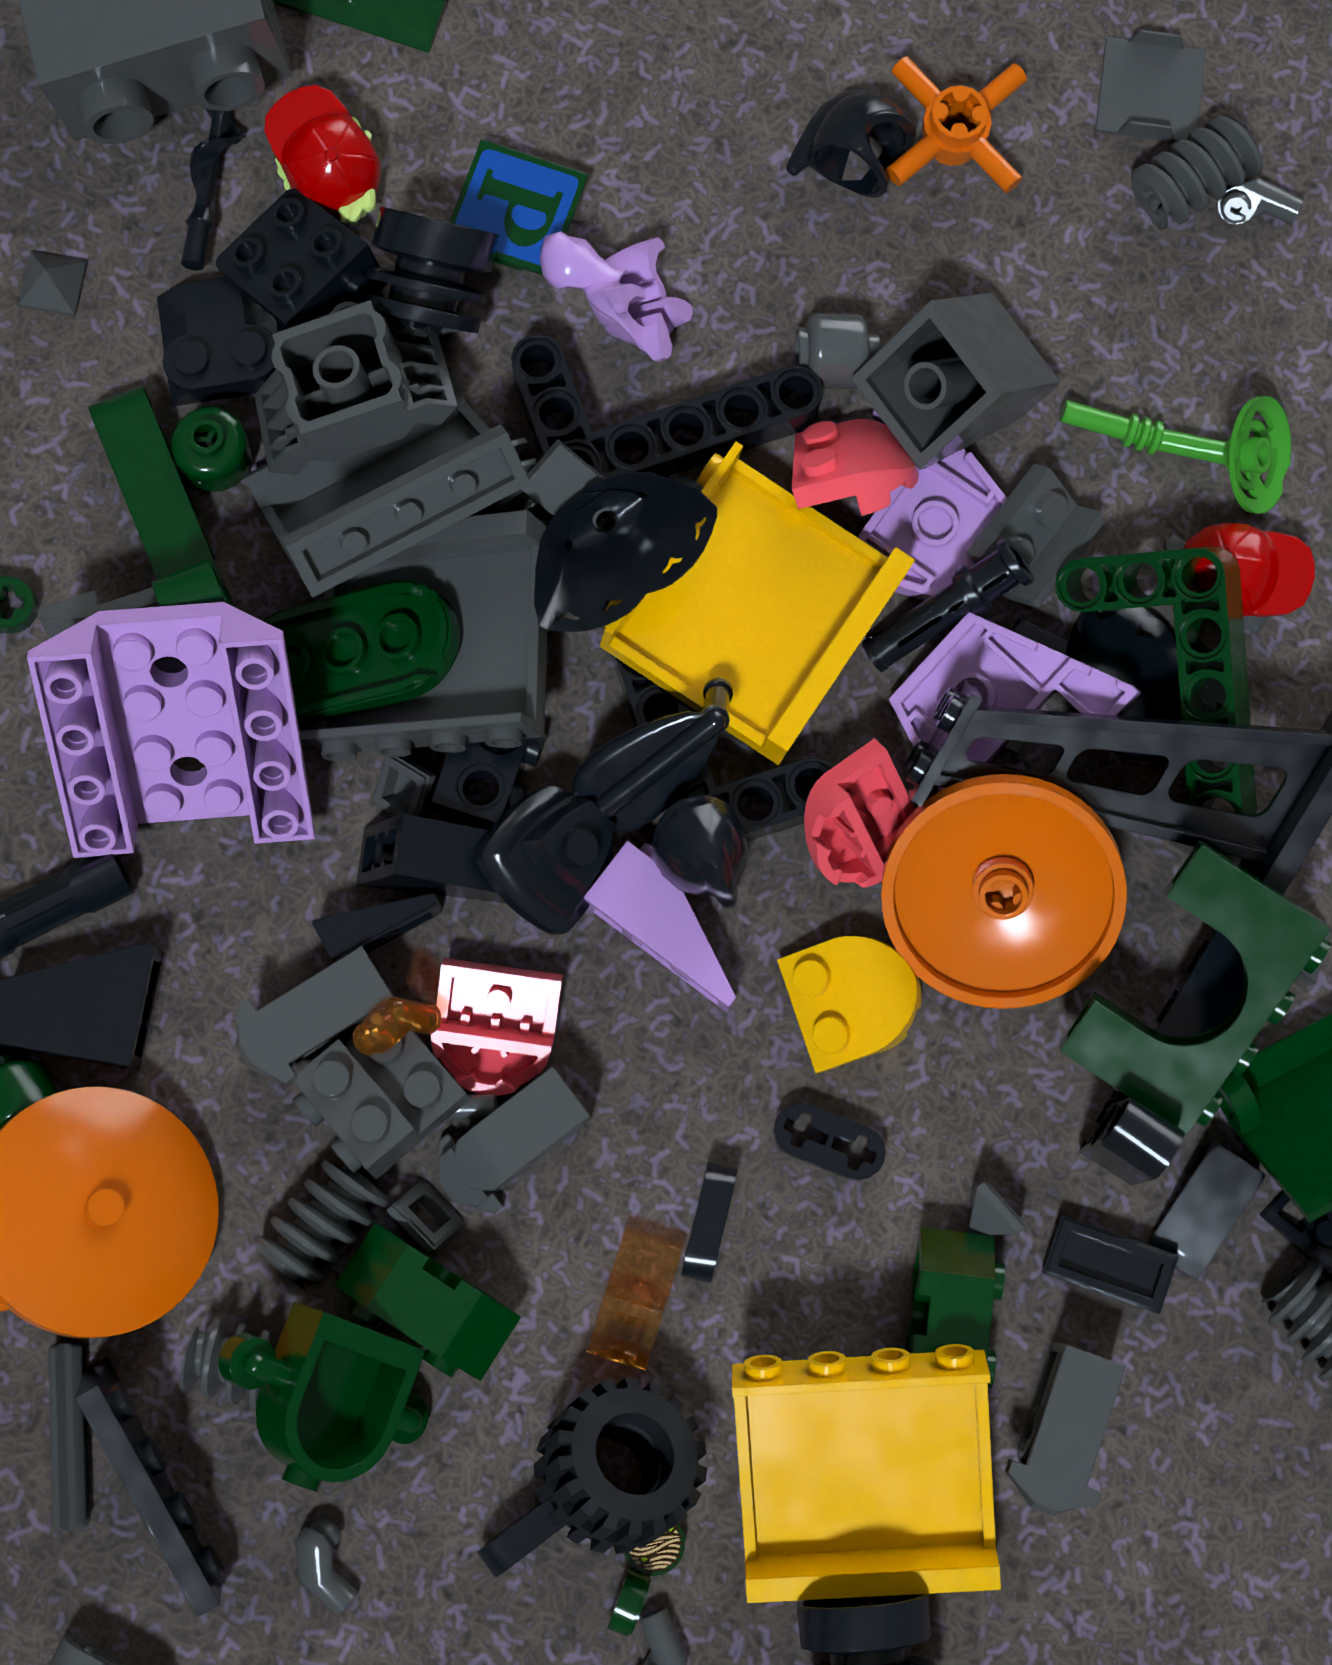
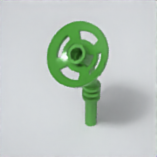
(1238, 454)

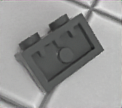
(1043, 527)

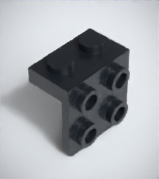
(299, 261)

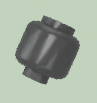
(835, 347)

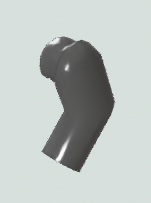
(662, 1639)

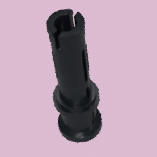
(970, 591)

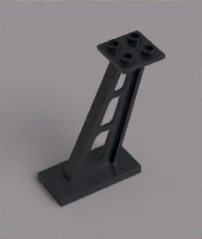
(1269, 842)

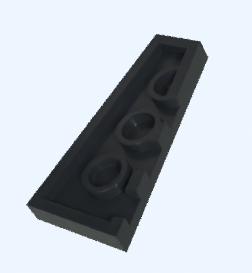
(144, 1478)

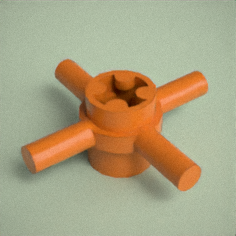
(966, 139)

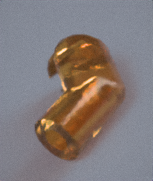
(392, 1021)

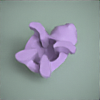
(620, 289)

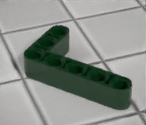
(158, 501)
(1195, 661)

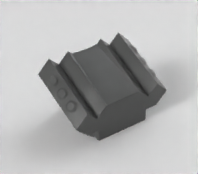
(349, 388)

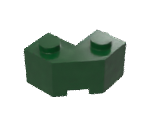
(954, 1292)
(427, 1303)

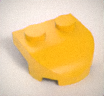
(850, 998)

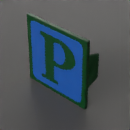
(519, 200)

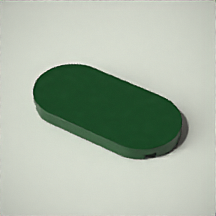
(367, 648)

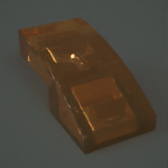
(635, 1298)

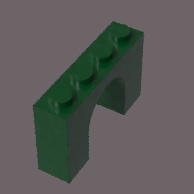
(1183, 1073)

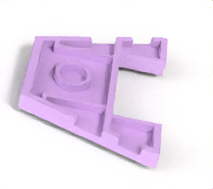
(935, 521)
(1008, 674)

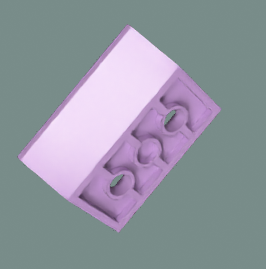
(123, 723)

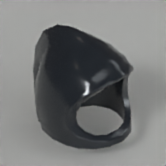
(846, 126)
(701, 848)

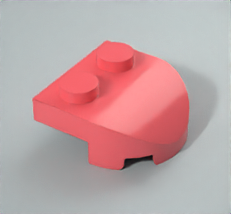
(850, 461)
(856, 816)
(495, 1024)

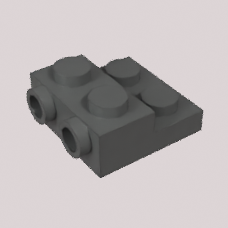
(377, 1101)

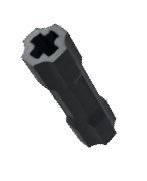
(75, 892)

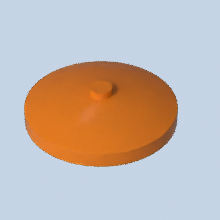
(1003, 891)
(101, 1212)

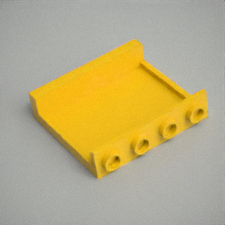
(764, 607)
(865, 1474)

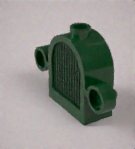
(328, 1394)

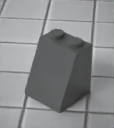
(954, 377)

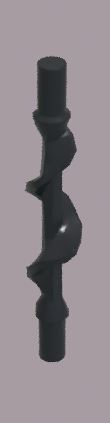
(203, 171)

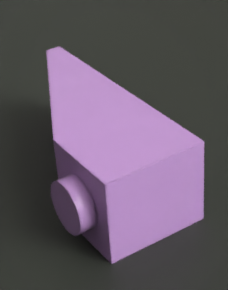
(659, 920)

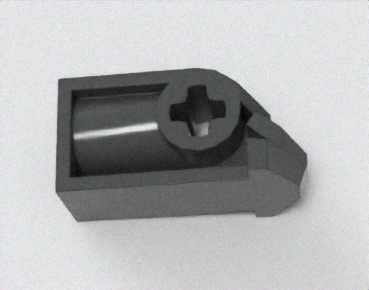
(309, 1017)
(509, 1142)
(1065, 1430)

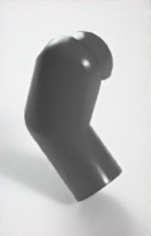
(1257, 198)
(316, 1565)

